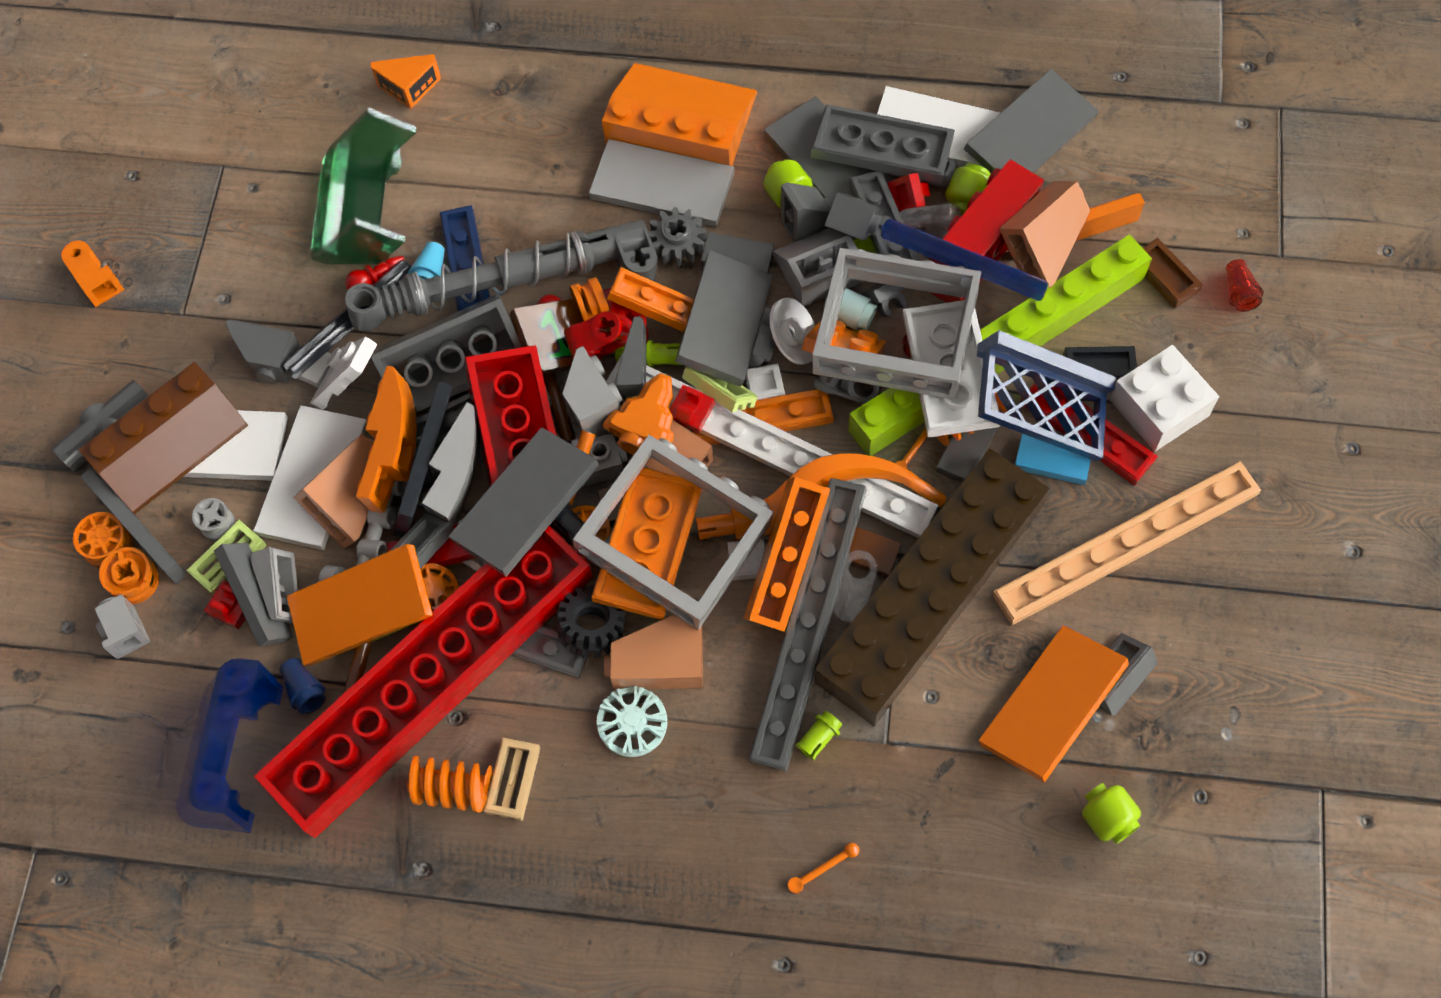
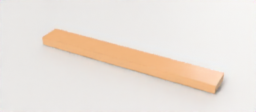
(1125, 543)

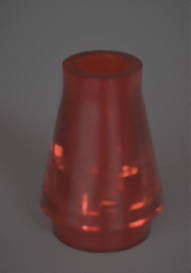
(1243, 288)

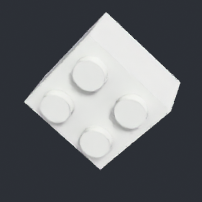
(1163, 398)

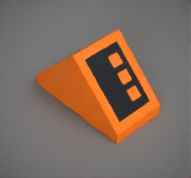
(407, 77)

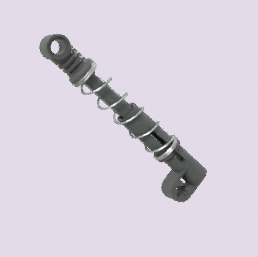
(574, 253)

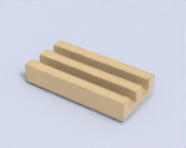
(505, 810)

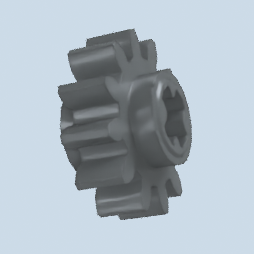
(677, 236)

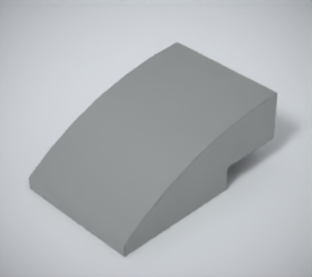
(454, 468)

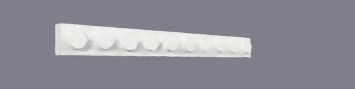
(788, 454)

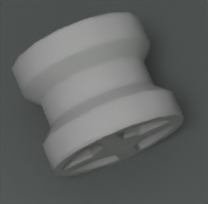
(209, 511)

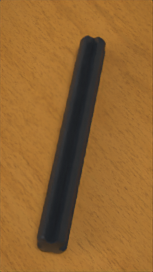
(335, 329)

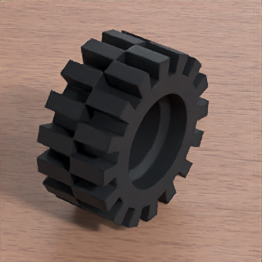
(585, 639)

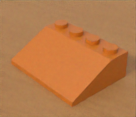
(678, 113)

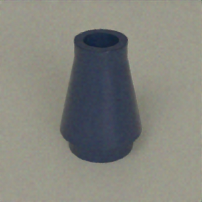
(303, 689)

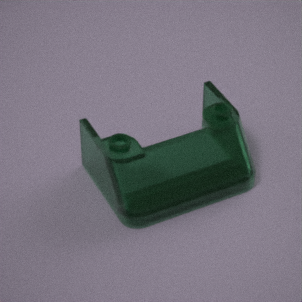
(353, 192)

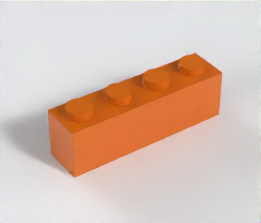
(786, 553)

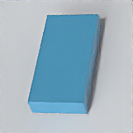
(1051, 461)

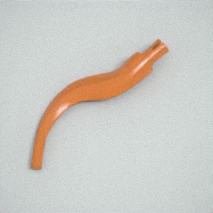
(819, 471)

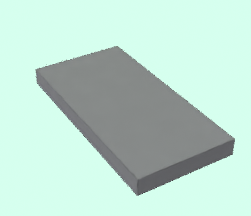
(660, 181)

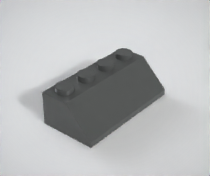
(440, 348)

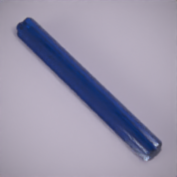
(959, 256)

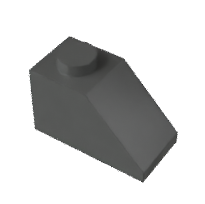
(803, 210)
(853, 216)
(264, 349)

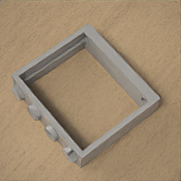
(885, 369)
(641, 578)

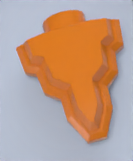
(643, 415)

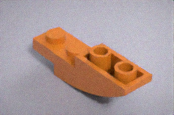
(394, 430)

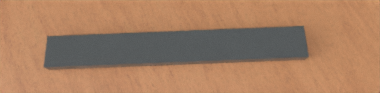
(808, 626)

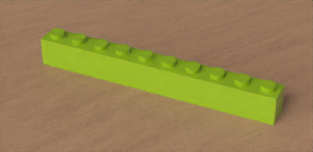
(1037, 322)

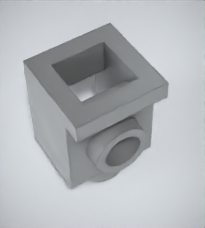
(609, 464)
(120, 626)

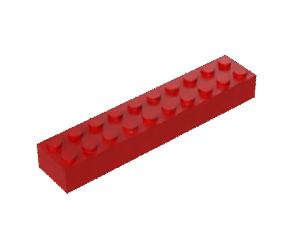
(419, 683)

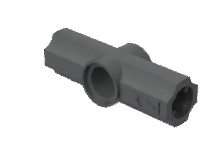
(95, 420)

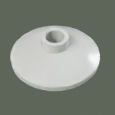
(789, 326)

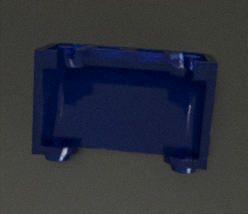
(232, 694)

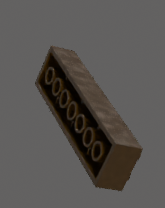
(930, 587)

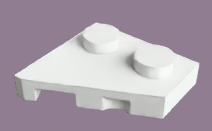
(345, 367)

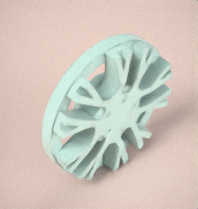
(632, 721)

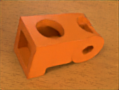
(85, 267)

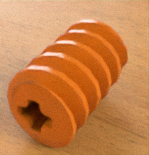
(447, 785)

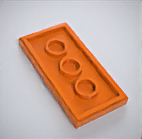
(652, 532)
(359, 605)
(1053, 703)

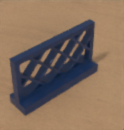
(1046, 370)

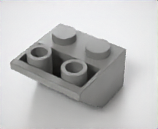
(811, 264)
(588, 395)

